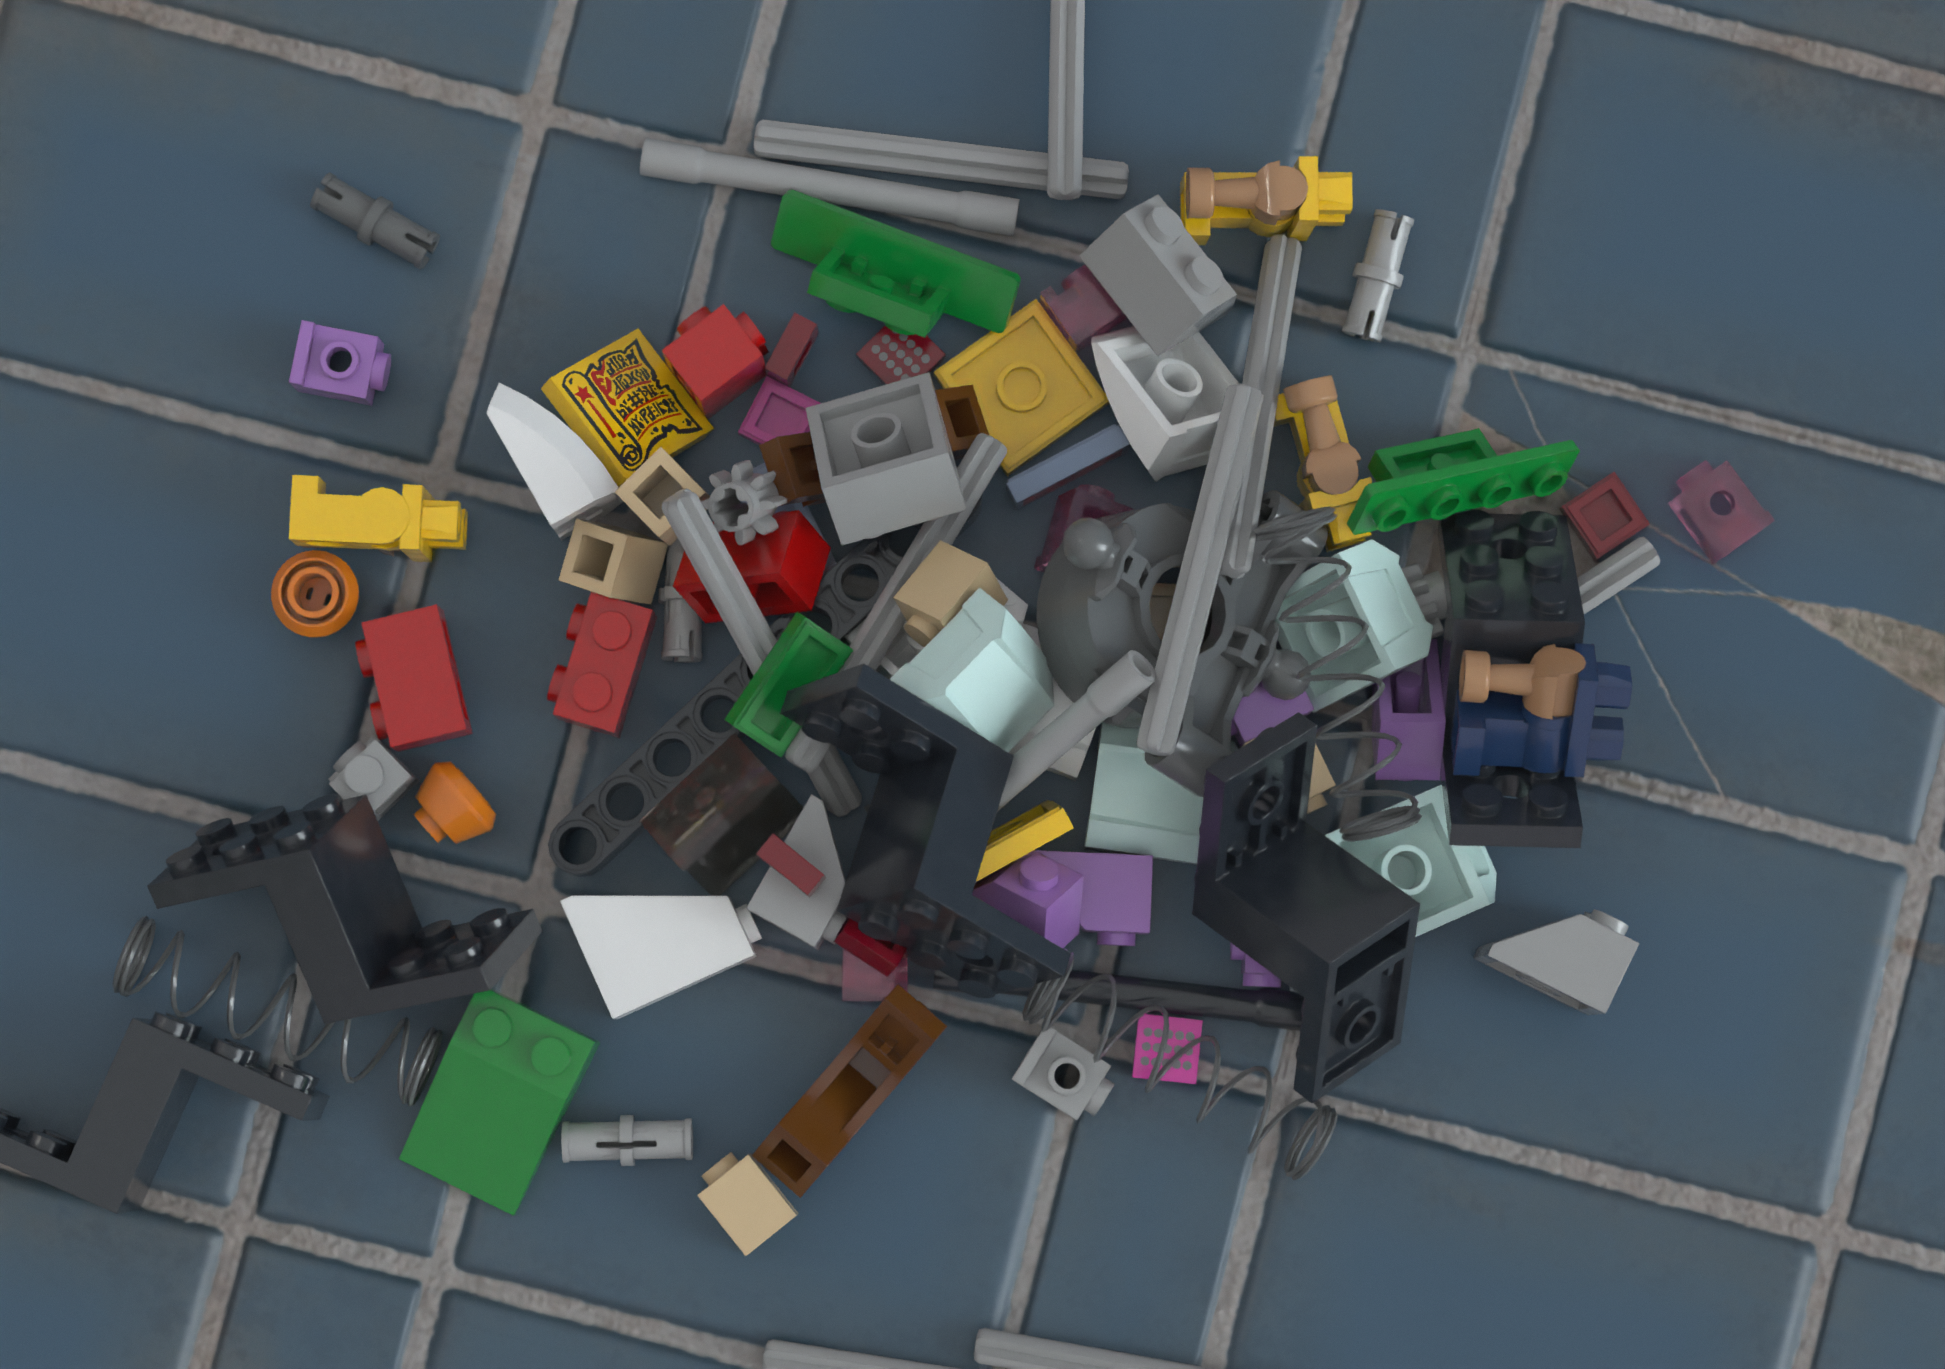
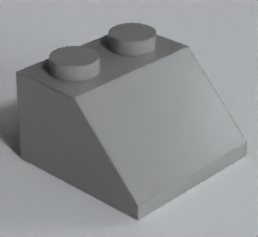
(1159, 275)
(885, 459)
(789, 908)
(1569, 959)

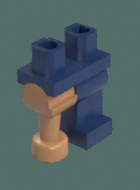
(1538, 711)

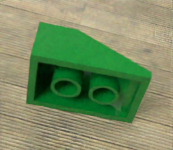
(498, 1099)

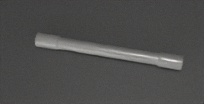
(697, 165)
(1102, 700)

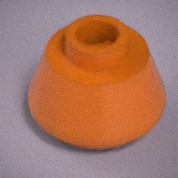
(325, 575)
(452, 805)

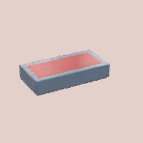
(1067, 466)

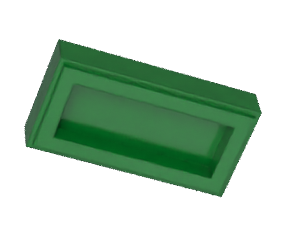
(797, 658)

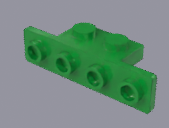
(890, 271)
(1454, 476)

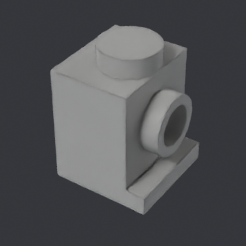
(372, 772)
(1039, 1067)

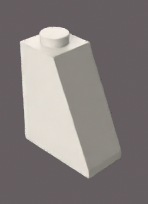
(658, 943)

